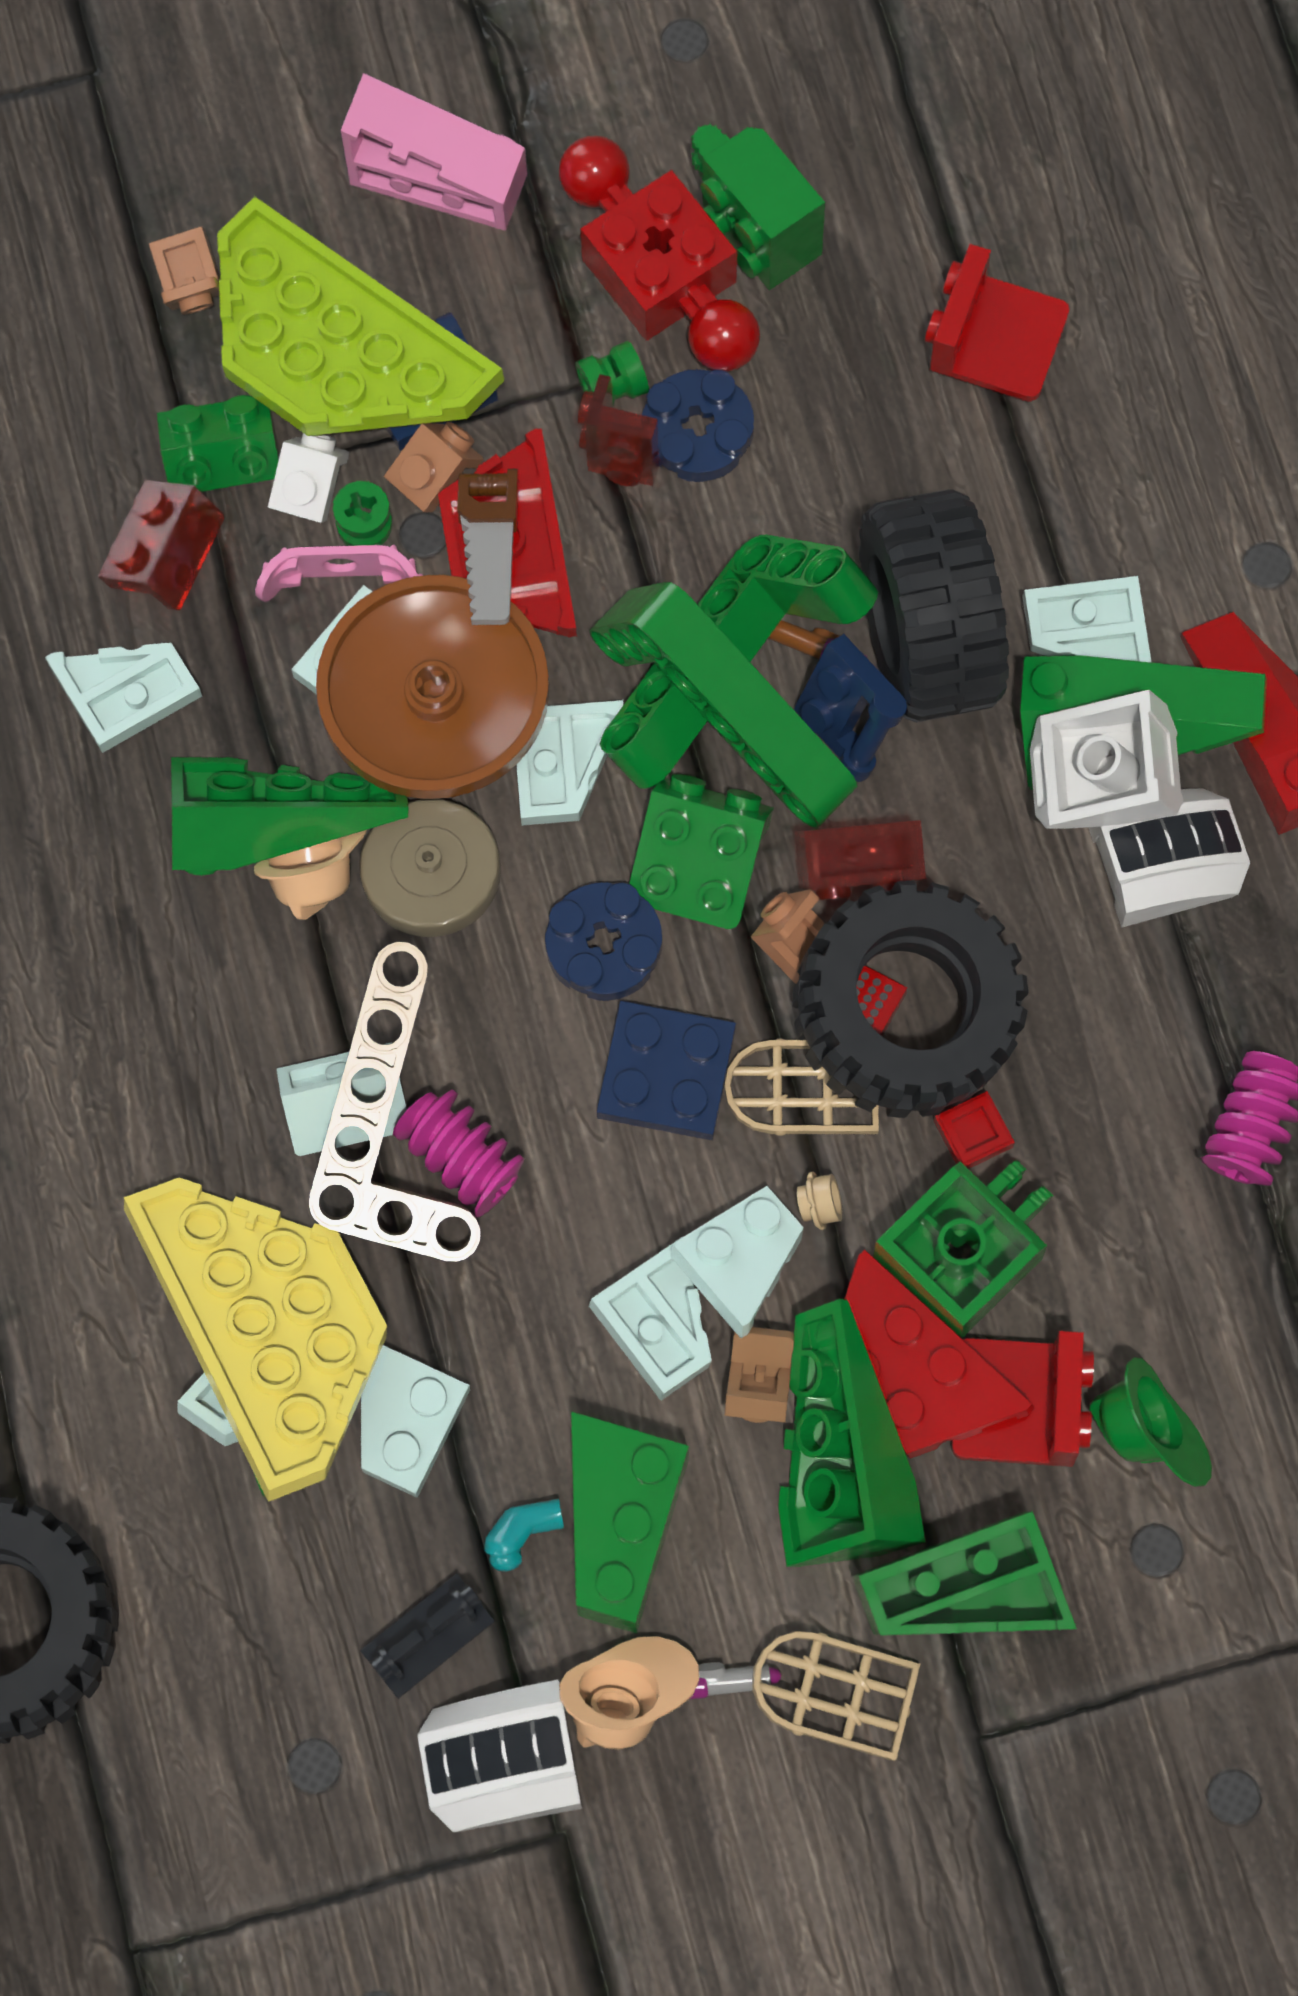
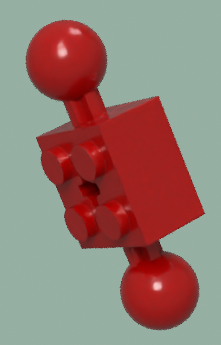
(659, 254)

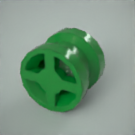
(362, 527)

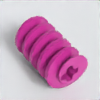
(1254, 1119)
(458, 1150)

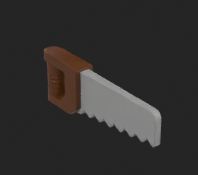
(489, 542)

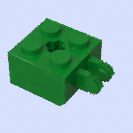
(759, 202)
(962, 1212)

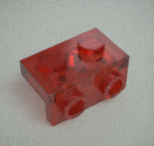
(616, 440)
(163, 542)

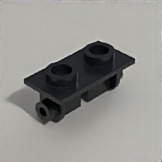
(427, 1636)

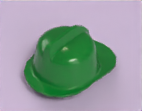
(1149, 1425)

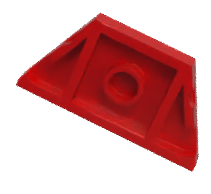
(538, 561)
(925, 1370)

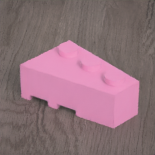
(430, 156)

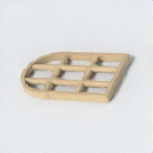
(779, 1100)
(851, 1711)

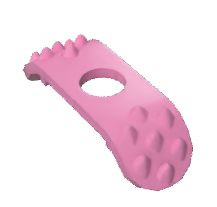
(297, 563)

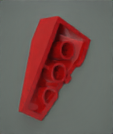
(1273, 755)

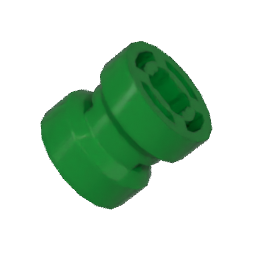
(621, 365)

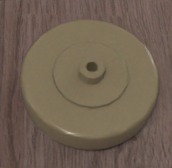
(431, 869)

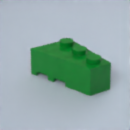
(621, 1516)
(971, 1583)

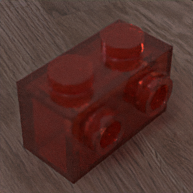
(859, 855)

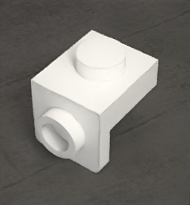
(307, 476)

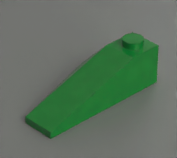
(1205, 703)
(241, 816)
(848, 1469)

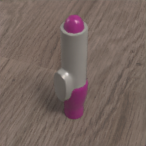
(717, 1680)

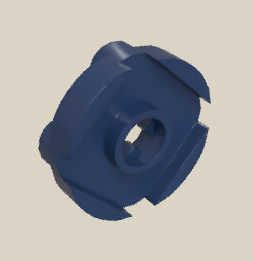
(713, 397)
(611, 908)

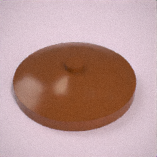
(426, 695)

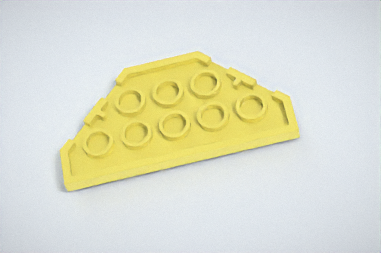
(270, 1319)

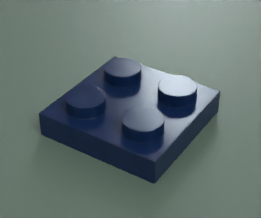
(666, 1070)

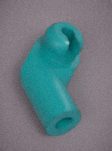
(515, 1527)

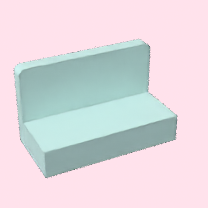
(310, 1097)

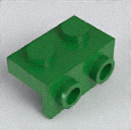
(218, 443)

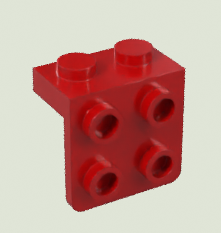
(994, 330)
(1053, 1382)

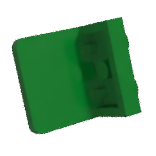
(699, 850)

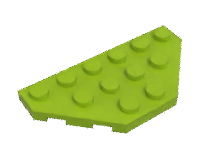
(332, 341)

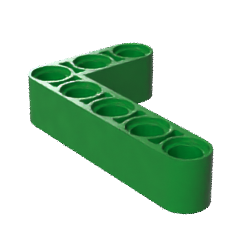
(746, 602)
(673, 631)

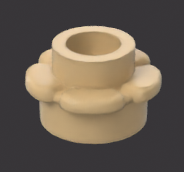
(820, 1200)

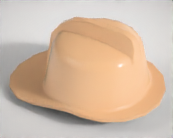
(310, 875)
(628, 1689)

